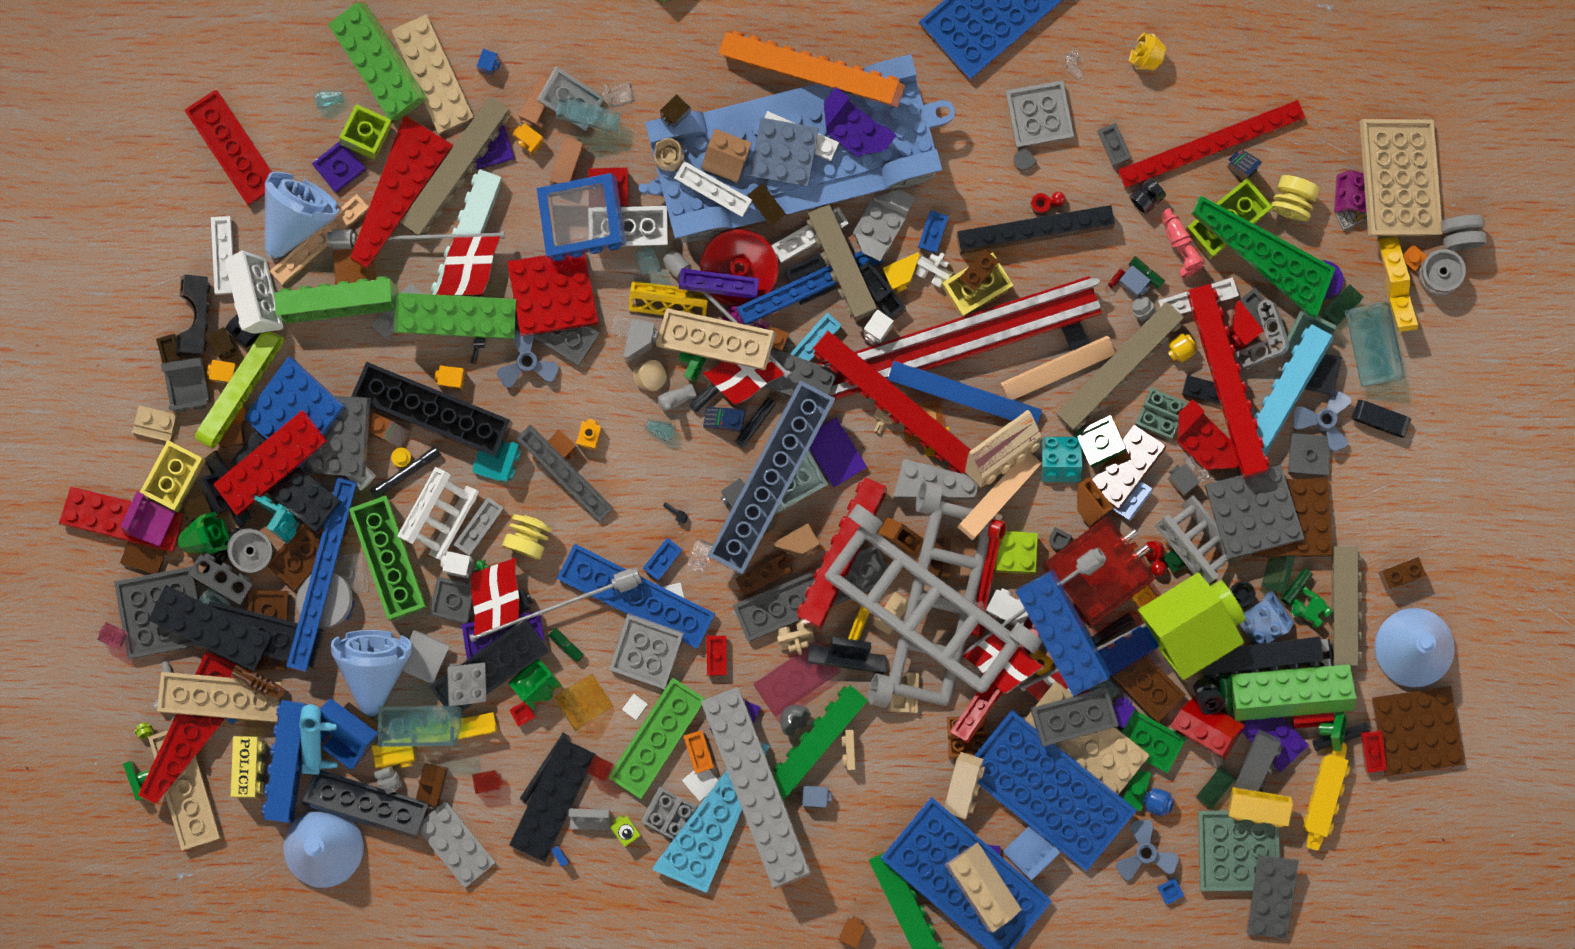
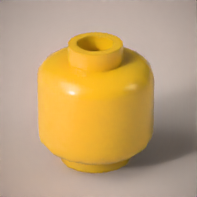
(1182, 348)

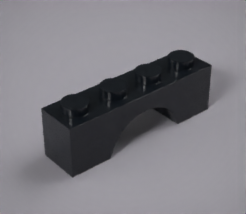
(194, 291)

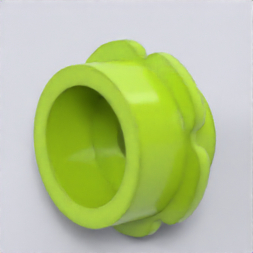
(143, 730)

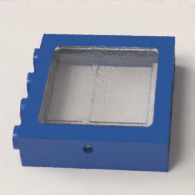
(581, 217)

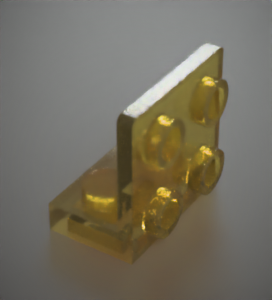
(583, 702)

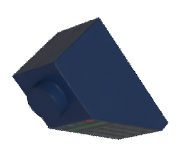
(1243, 165)
(724, 419)

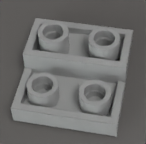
(425, 657)
(667, 813)

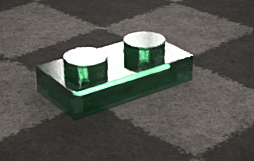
(1215, 787)

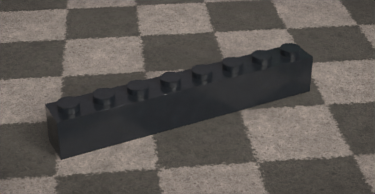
(1035, 229)

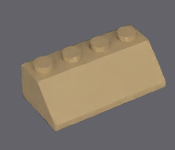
(983, 887)

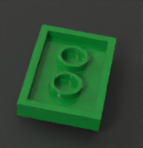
(1155, 739)

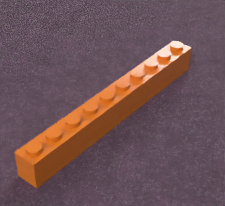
(812, 69)

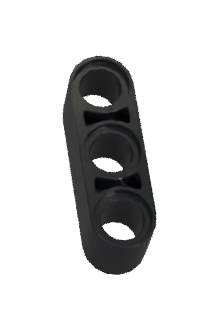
(1381, 418)

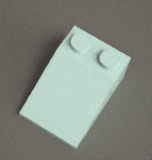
(805, 482)

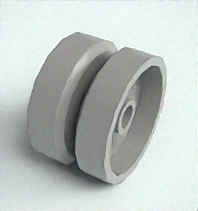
(1464, 232)
(1453, 274)
(255, 560)

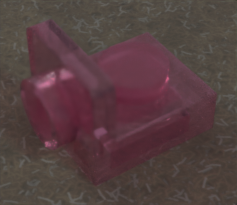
(112, 635)

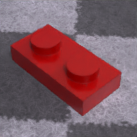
(716, 655)
(1373, 751)

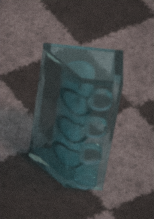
(1375, 344)
(419, 726)

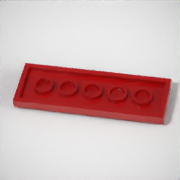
(230, 145)
(270, 462)
(104, 516)

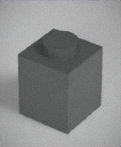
(1183, 479)

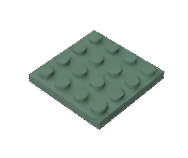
(1231, 850)

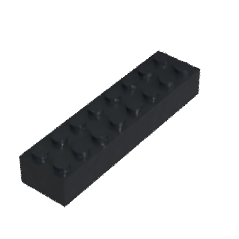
(433, 410)

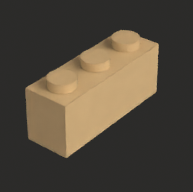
(964, 785)

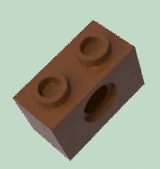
(978, 271)
(1402, 574)

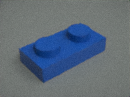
(933, 231)
(662, 559)

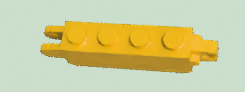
(1324, 797)

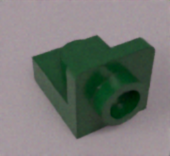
(1173, 561)

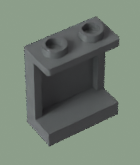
(186, 384)

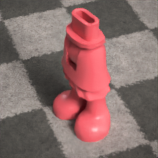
(1180, 239)

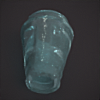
(326, 99)
(661, 429)

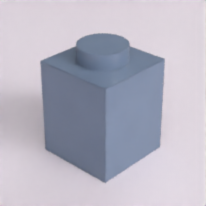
(1135, 282)
(816, 796)

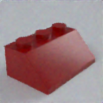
(1213, 732)

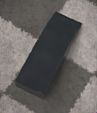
(882, 292)

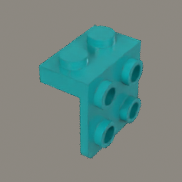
(1061, 459)
(501, 468)
(283, 522)

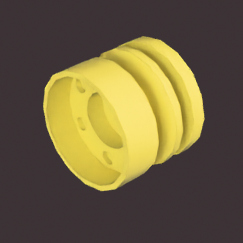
(1295, 198)
(526, 536)

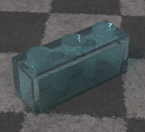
(588, 115)

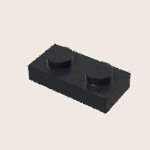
(1200, 389)

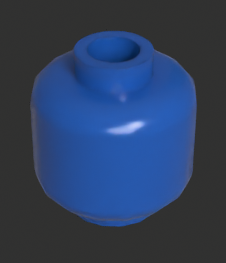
(1158, 802)

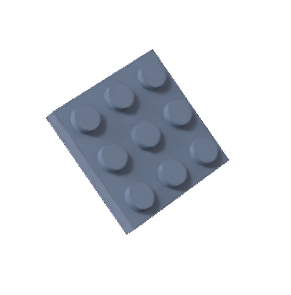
(784, 151)

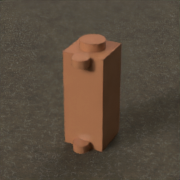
(532, 110)
(567, 160)

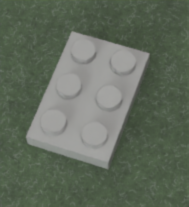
(562, 86)

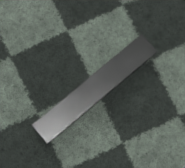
(564, 472)

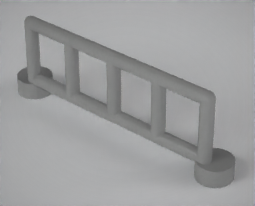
(929, 502)
(868, 527)

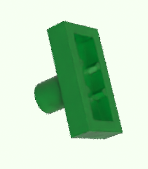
(695, 365)
(1336, 730)
(135, 779)
(1137, 788)

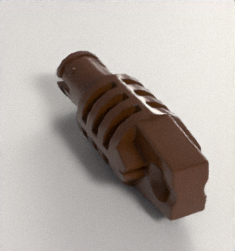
(259, 683)

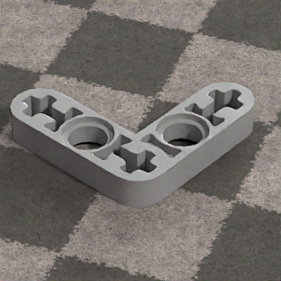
(1272, 338)

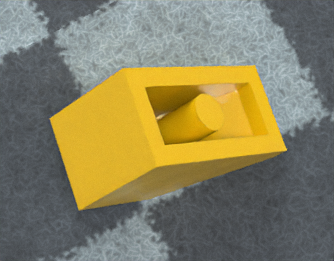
(901, 272)

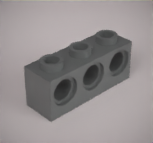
(225, 587)

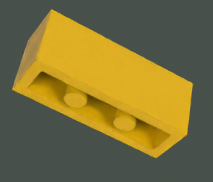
(1260, 807)

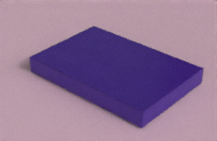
(836, 453)

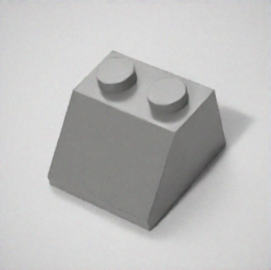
(640, 339)

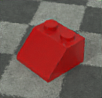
(1243, 327)

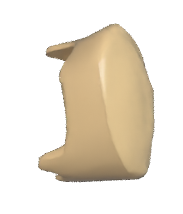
(668, 155)
(649, 375)

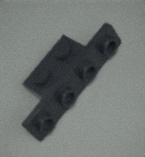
(213, 496)
(847, 655)

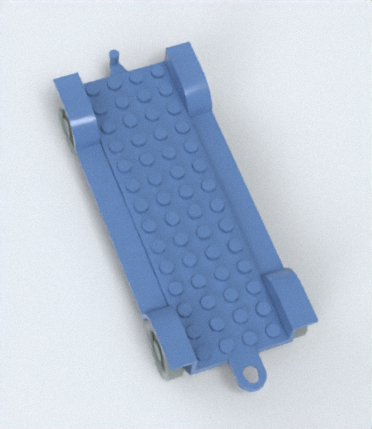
(904, 164)

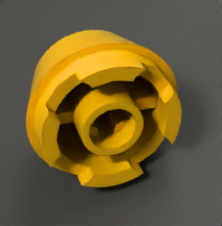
(1148, 53)

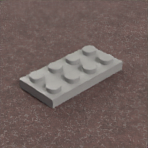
(455, 844)

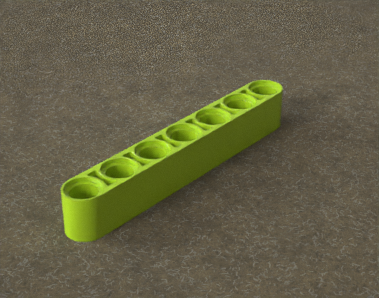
(239, 389)

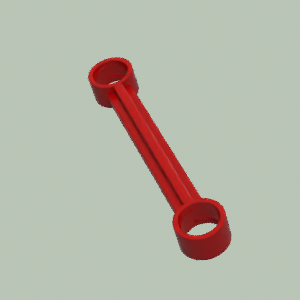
(995, 533)

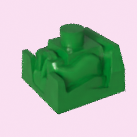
(534, 683)

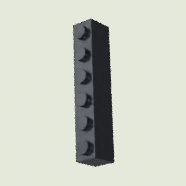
(1269, 656)

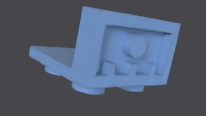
(1266, 620)
(1031, 852)

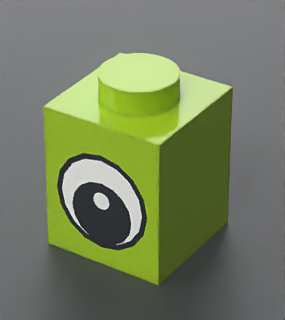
(625, 830)

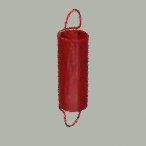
(1116, 278)

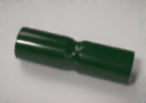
(1155, 279)
(1298, 584)
(568, 647)
(1226, 691)

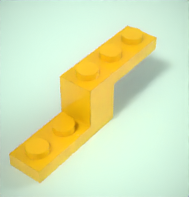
(1397, 284)

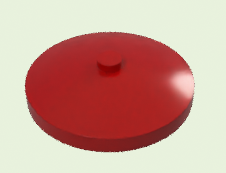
(741, 254)

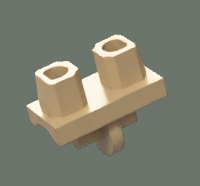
(797, 639)

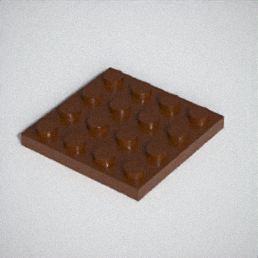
(1313, 512)
(1418, 730)

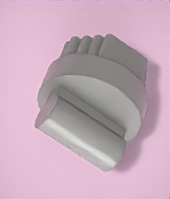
(1143, 309)
(388, 780)

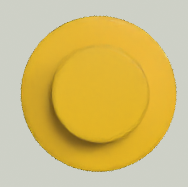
(401, 457)

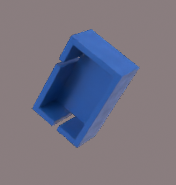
(350, 739)

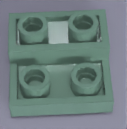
(1160, 414)

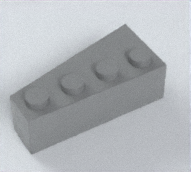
(954, 485)

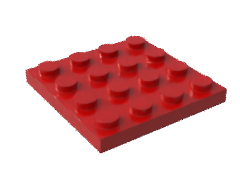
(551, 294)

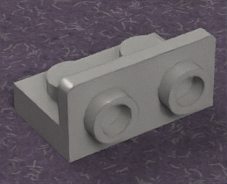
(589, 819)

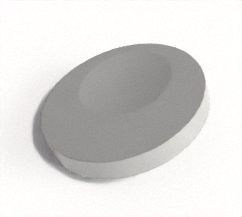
(337, 603)

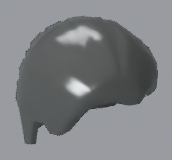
(792, 718)

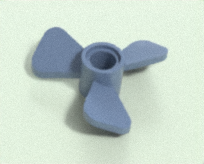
(510, 373)
(1306, 418)
(1142, 831)

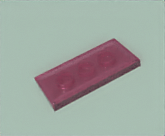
(793, 681)

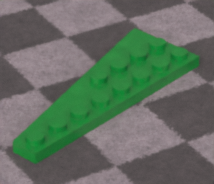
(1287, 267)

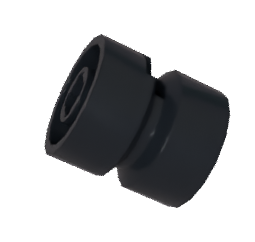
(1143, 201)
(244, 338)
(1243, 593)
(1208, 696)

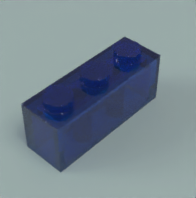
(1128, 649)

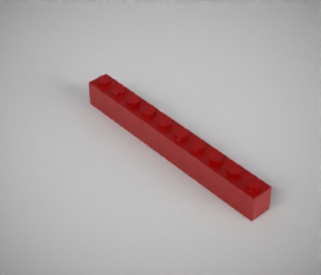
(1227, 381)
(892, 399)

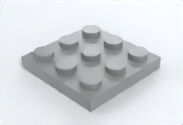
(1039, 114)
(646, 651)

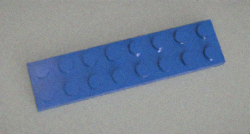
(649, 601)

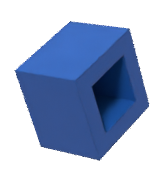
(488, 62)

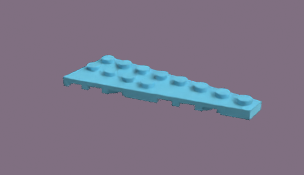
(704, 837)

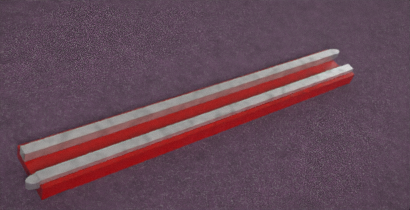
(980, 331)

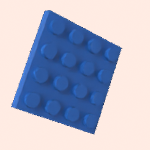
(288, 394)

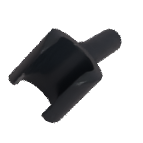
(478, 343)
(681, 515)

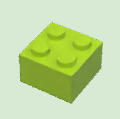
(365, 132)
(1017, 553)

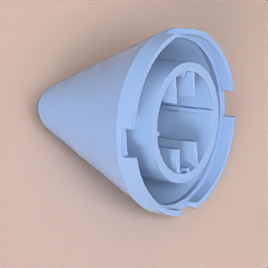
(294, 212)
(1414, 647)
(371, 665)
(323, 848)

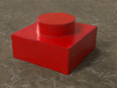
(522, 713)

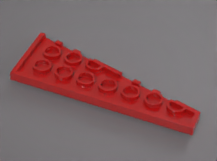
(407, 171)
(184, 737)

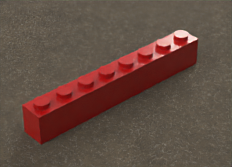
(823, 593)

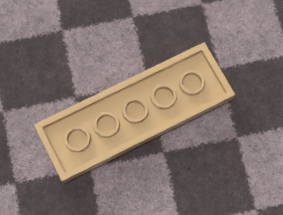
(433, 74)
(715, 339)
(213, 698)
(189, 803)

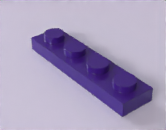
(718, 283)

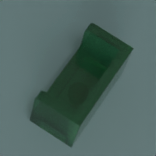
(1345, 301)
(1277, 574)

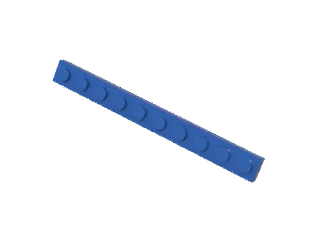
(321, 577)

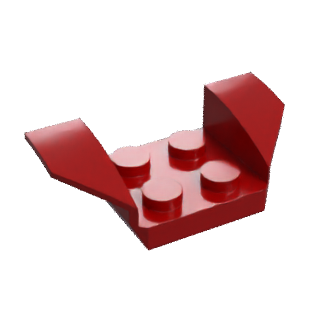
(1204, 440)

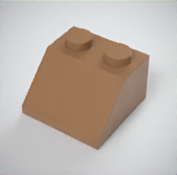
(726, 155)
(799, 543)

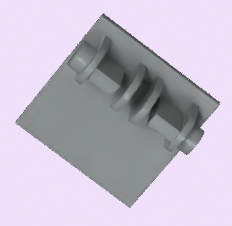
(466, 684)

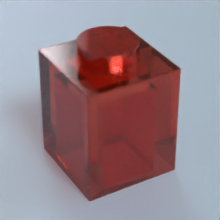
(600, 768)
(487, 782)

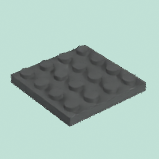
(346, 444)
(1254, 513)
(136, 602)

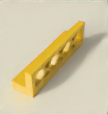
(667, 295)
(477, 726)

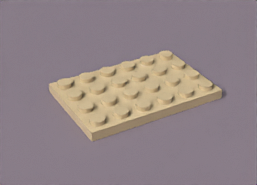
(1400, 177)
(1104, 753)

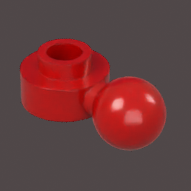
(1057, 199)
(1158, 567)

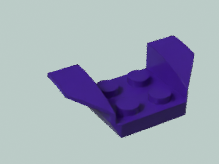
(853, 127)

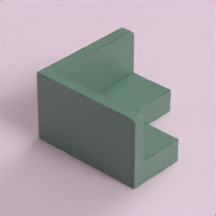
(1304, 321)

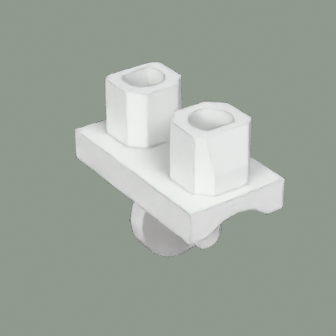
(926, 265)

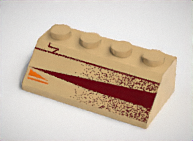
(1003, 449)

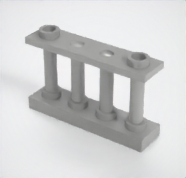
(1185, 548)

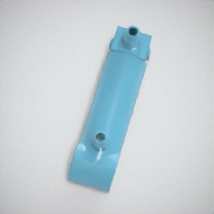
(311, 740)

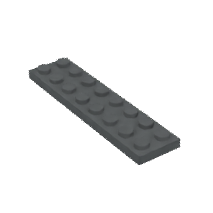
(780, 604)

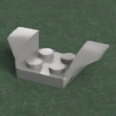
(882, 222)

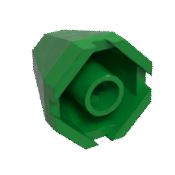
(204, 535)

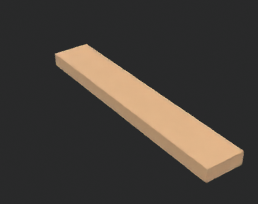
(317, 243)
(1058, 368)
(999, 496)

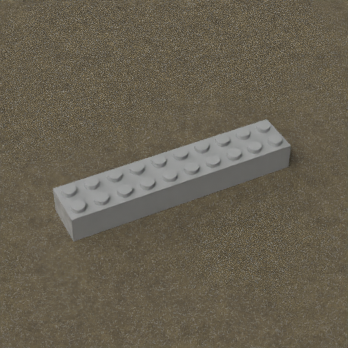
(756, 788)

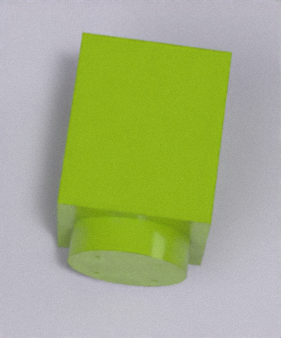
(1194, 623)

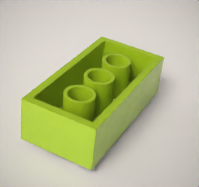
(1243, 201)

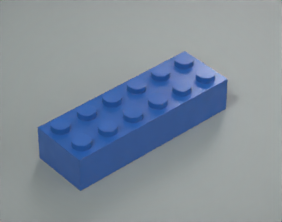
(1063, 633)
(285, 766)

